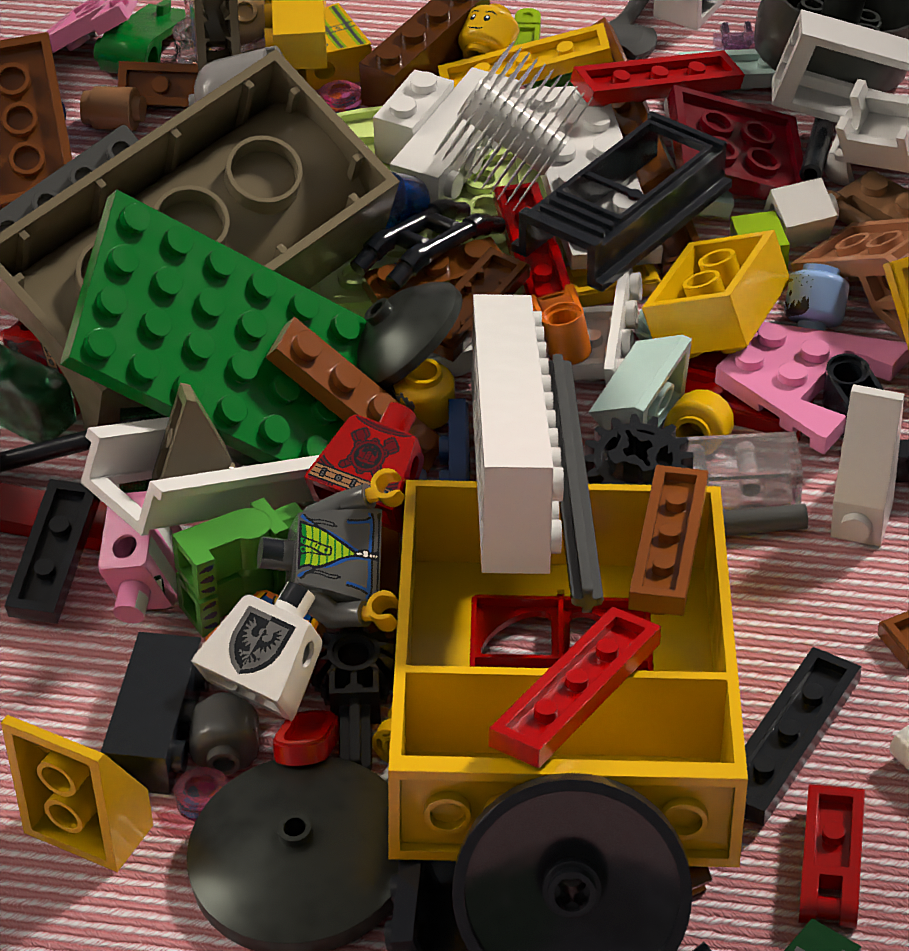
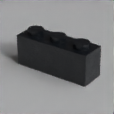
(155, 710)

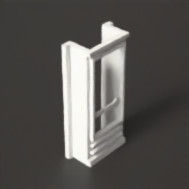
(129, 454)

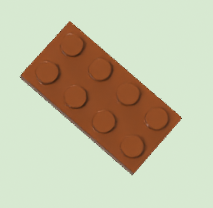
(31, 116)

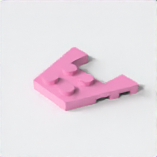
(89, 17)
(788, 368)

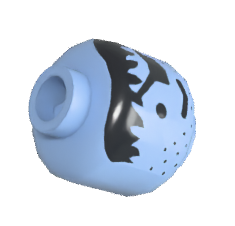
(816, 297)

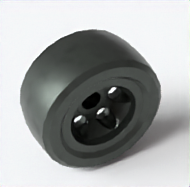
(778, 17)

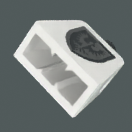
(264, 651)

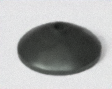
(406, 330)

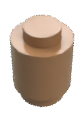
(111, 107)

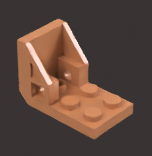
(860, 255)

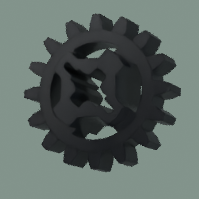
(634, 452)

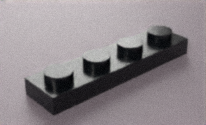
(795, 728)

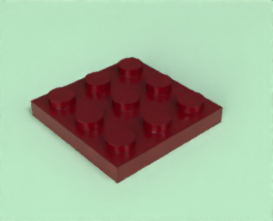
(760, 146)

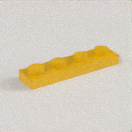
(558, 52)

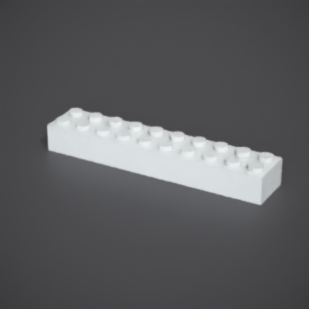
(514, 437)

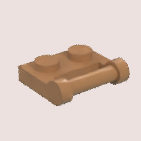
(872, 199)

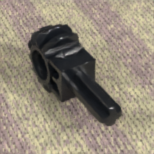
(354, 679)

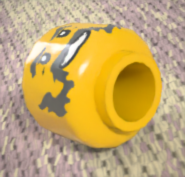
(427, 392)

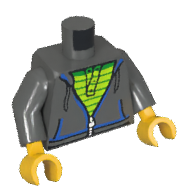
(337, 555)

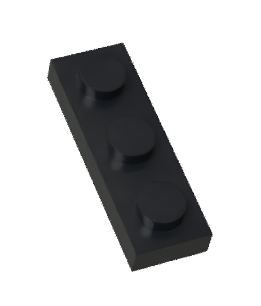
(52, 552)

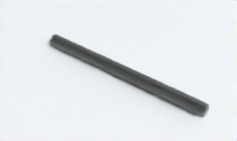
(575, 508)

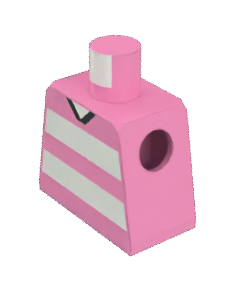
(138, 566)

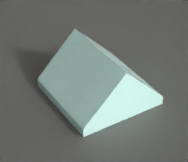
(645, 382)

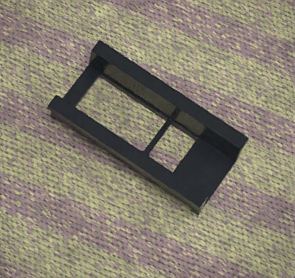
(623, 240)

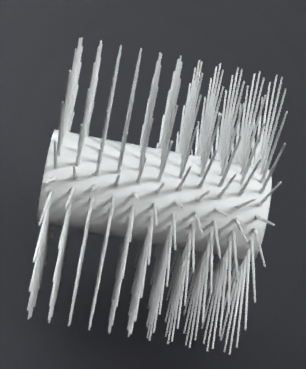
(511, 124)

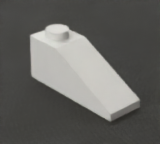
(867, 466)

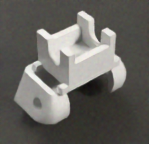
(870, 134)

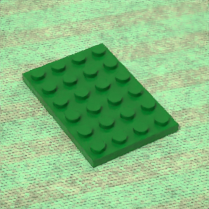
(191, 311)

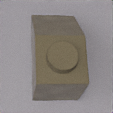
(190, 440)

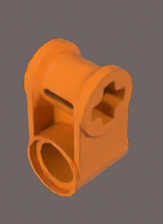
(564, 324)

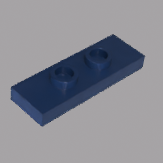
(455, 448)

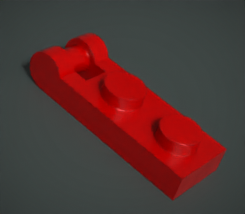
(832, 854)

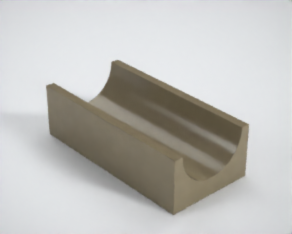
(245, 165)

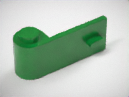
(138, 37)

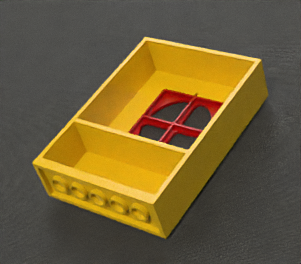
(662, 732)

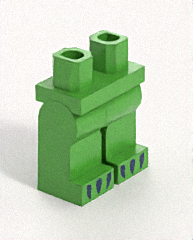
(220, 561)

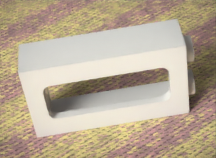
(819, 94)

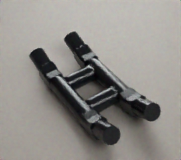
(438, 217)

